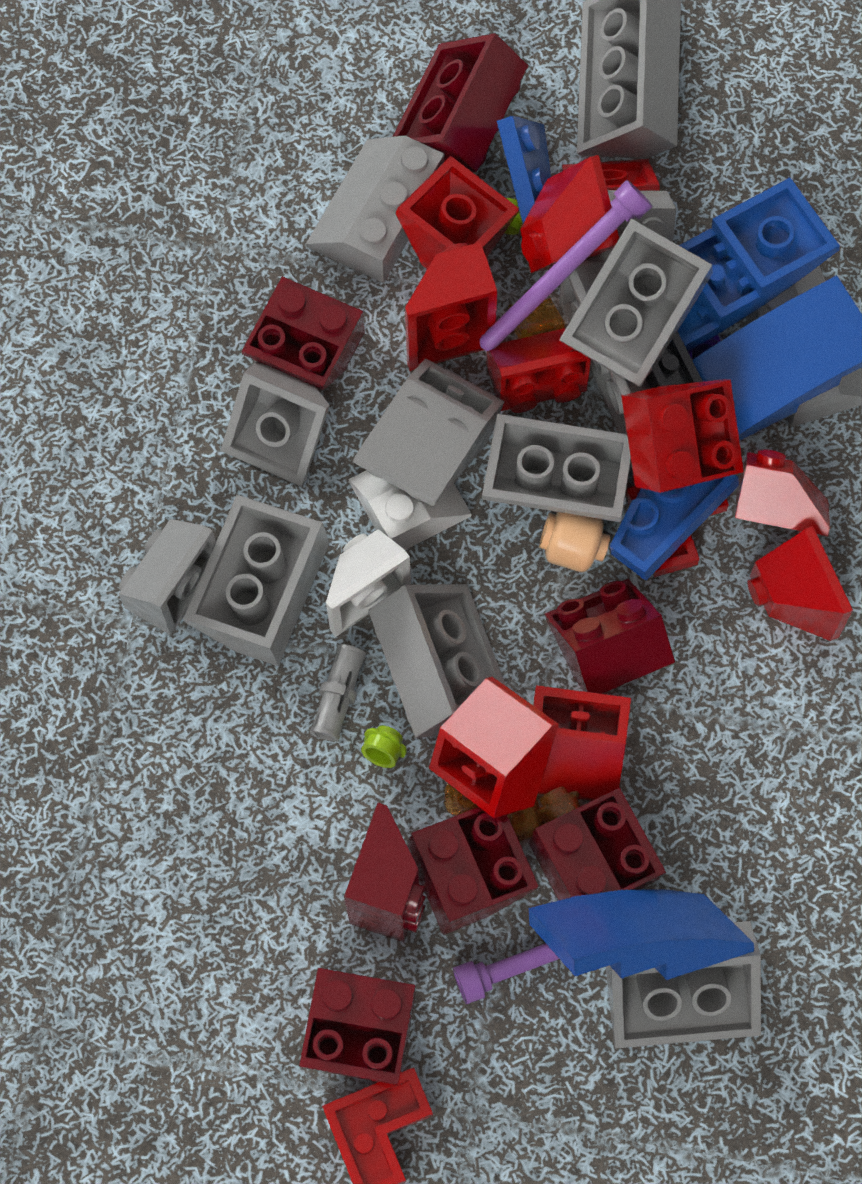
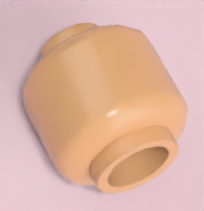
(574, 541)

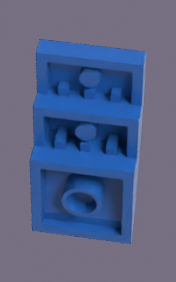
(754, 258)
(787, 355)
(639, 932)

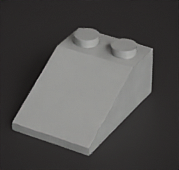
(637, 303)

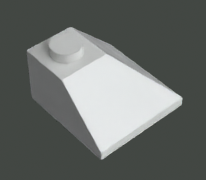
(404, 517)
(363, 577)

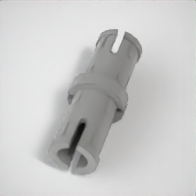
(337, 693)

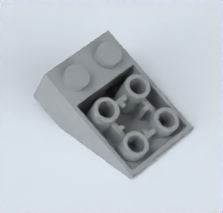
(429, 432)

